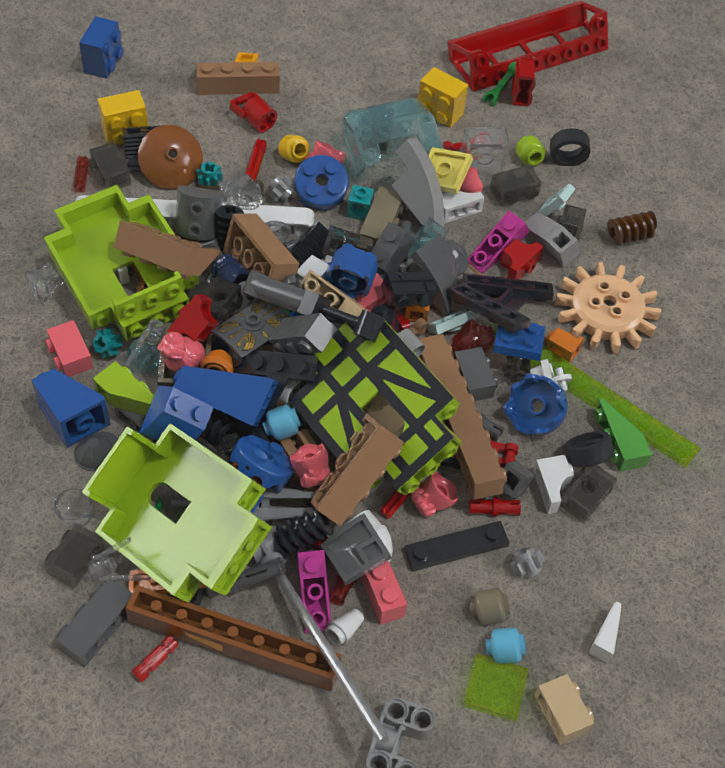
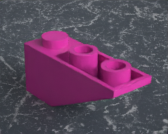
(491, 248)
(314, 586)

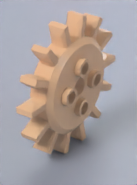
(600, 319)

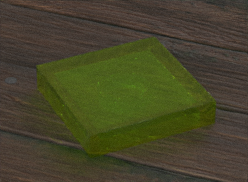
(496, 687)

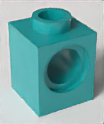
(360, 202)

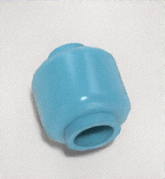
(282, 422)
(506, 645)

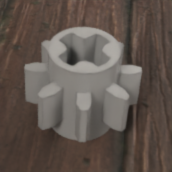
(281, 188)
(527, 561)

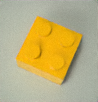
(443, 96)
(121, 112)

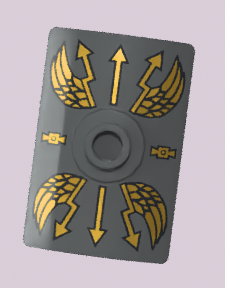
(250, 327)

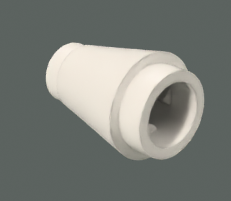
(342, 628)

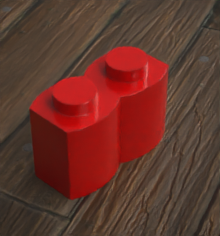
(523, 83)

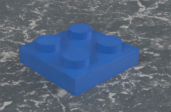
(523, 344)

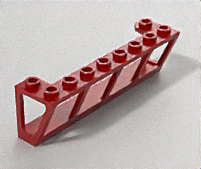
(480, 46)

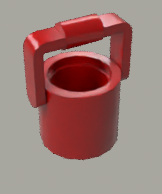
(255, 111)

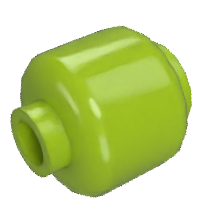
(530, 150)

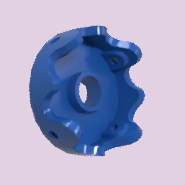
(321, 196)
(521, 403)
(264, 459)

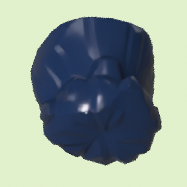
(229, 269)

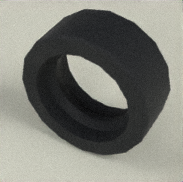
(566, 137)
(589, 449)

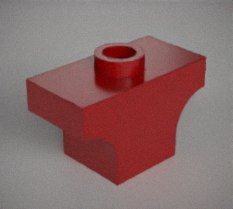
(520, 258)
(195, 319)

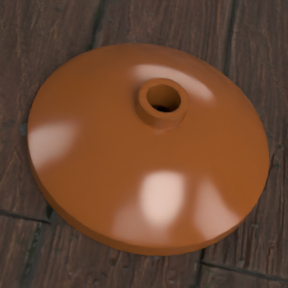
(159, 166)

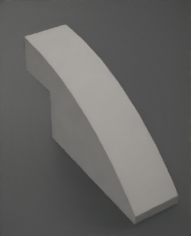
(419, 183)

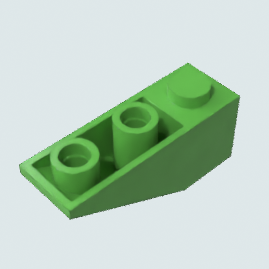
(628, 442)

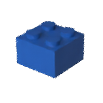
(101, 47)

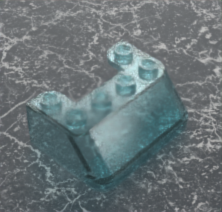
(384, 123)

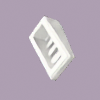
(604, 644)

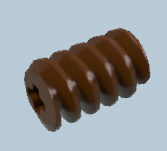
(632, 227)

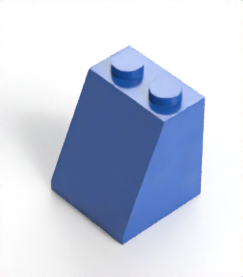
(70, 406)

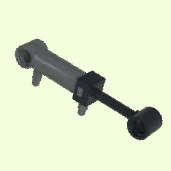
(308, 302)

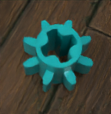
(209, 174)
(107, 342)

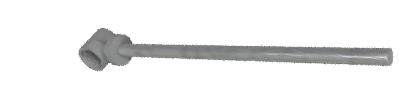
(268, 552)

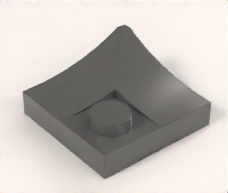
(355, 549)

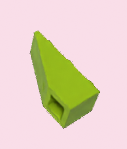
(123, 390)

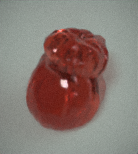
(473, 336)

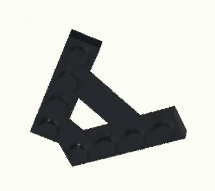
(505, 309)
(275, 366)

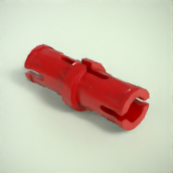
(494, 507)

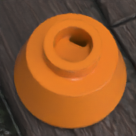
(217, 360)

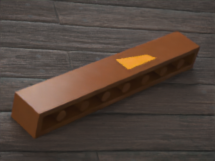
(230, 637)

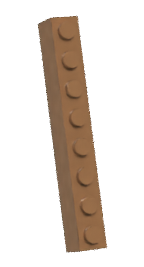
(475, 452)

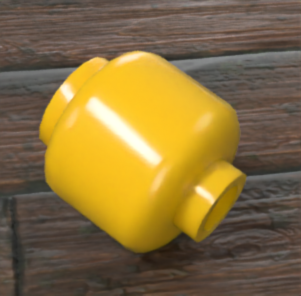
(293, 148)

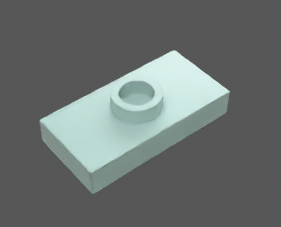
(557, 201)
(451, 322)

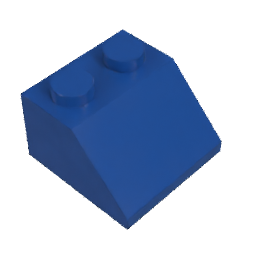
(178, 409)

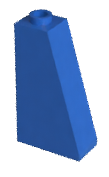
(229, 392)

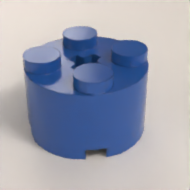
(352, 270)

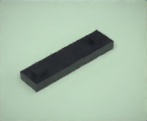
(456, 546)

